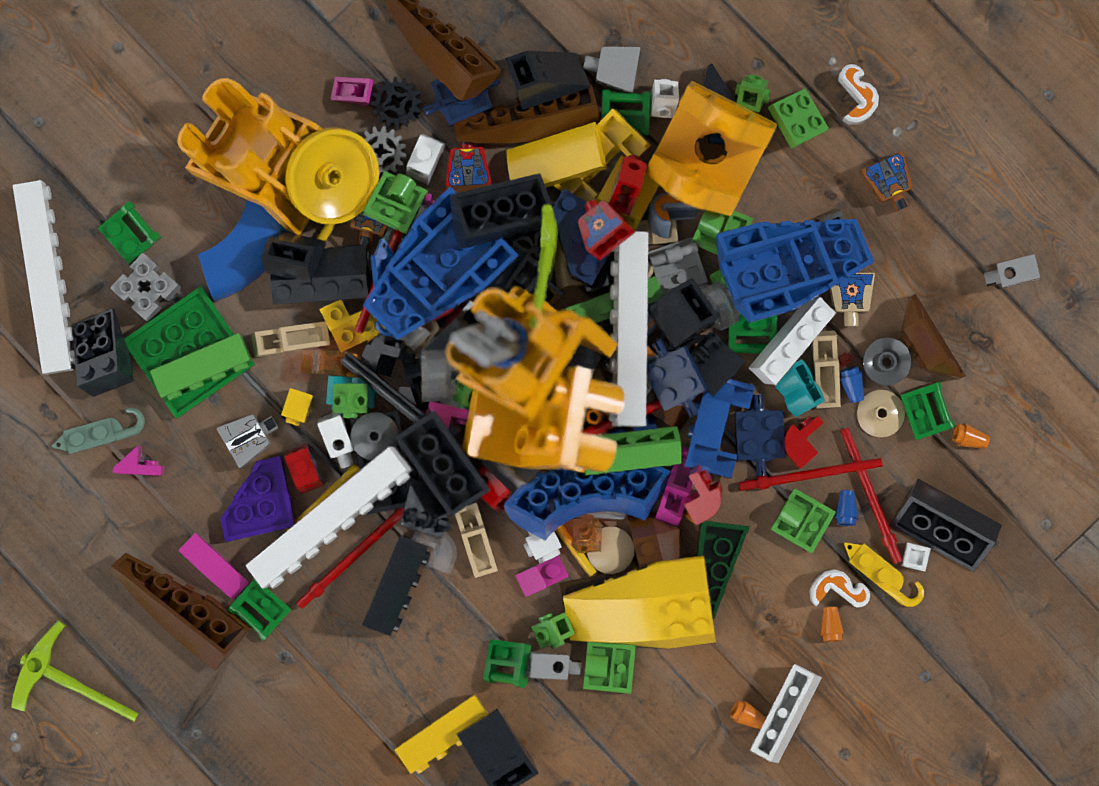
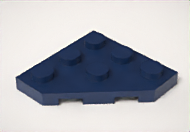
(580, 262)

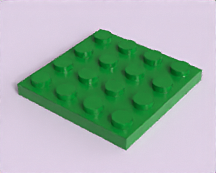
(177, 333)

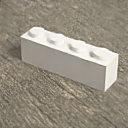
(791, 341)
(786, 713)

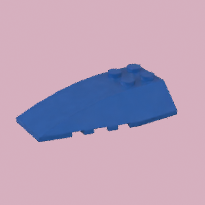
(788, 263)
(433, 272)

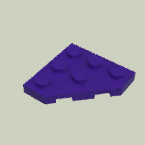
(260, 503)

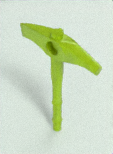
(549, 245)
(38, 665)

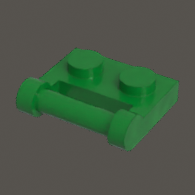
(636, 118)
(122, 236)
(743, 328)
(920, 413)
(265, 603)
(509, 655)

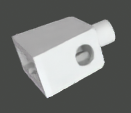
(425, 158)
(333, 428)

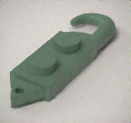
(98, 433)

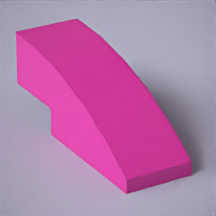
(675, 492)
(214, 566)

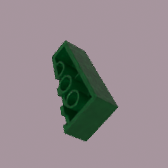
(720, 547)

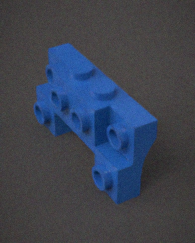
(710, 425)

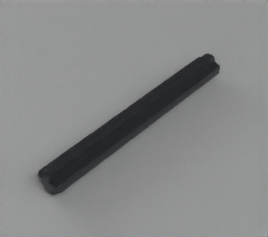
(382, 387)

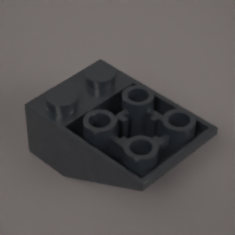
(545, 76)
(521, 273)
(458, 320)
(101, 354)
(497, 751)

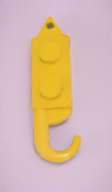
(881, 573)

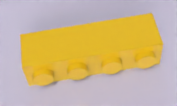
(439, 735)

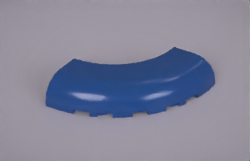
(237, 258)
(566, 494)

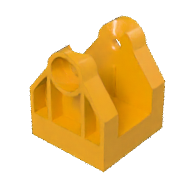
(719, 181)

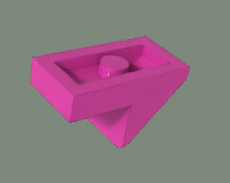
(352, 90)
(447, 413)
(132, 465)
(542, 576)

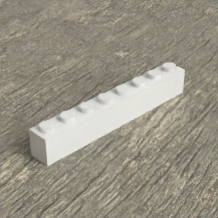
(43, 277)
(630, 328)
(330, 517)

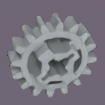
(392, 154)

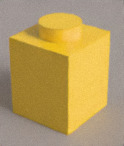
(297, 407)

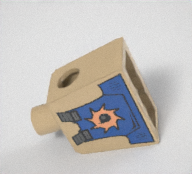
(852, 297)

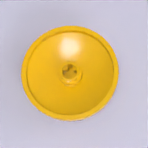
(332, 175)

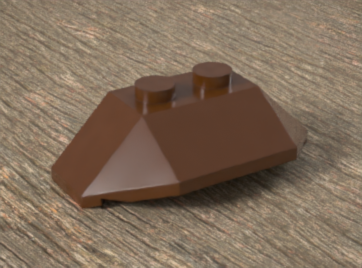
(927, 343)
(655, 540)

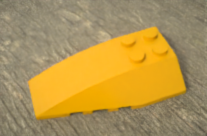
(647, 607)

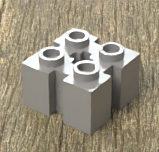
(161, 287)

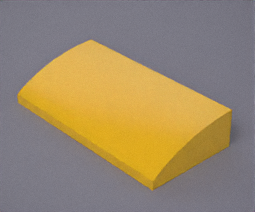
(559, 156)

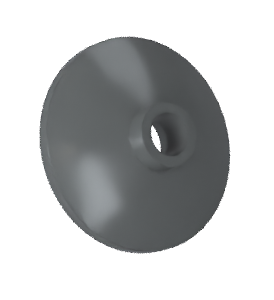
(899, 361)
(373, 423)

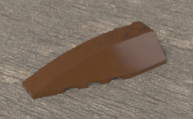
(453, 59)
(516, 125)
(190, 618)

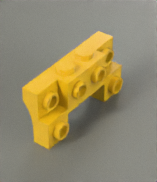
(615, 135)
(343, 325)

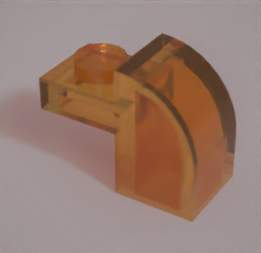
(325, 363)

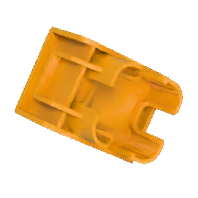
(248, 149)
(549, 348)
(553, 435)

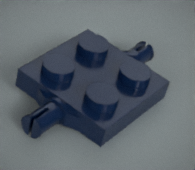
(453, 108)
(675, 378)
(759, 435)

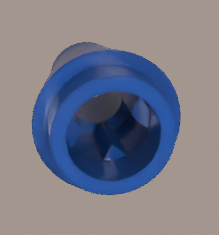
(852, 383)
(847, 509)

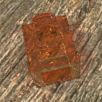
(590, 540)

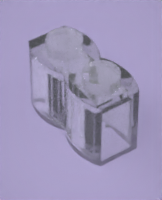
(436, 376)

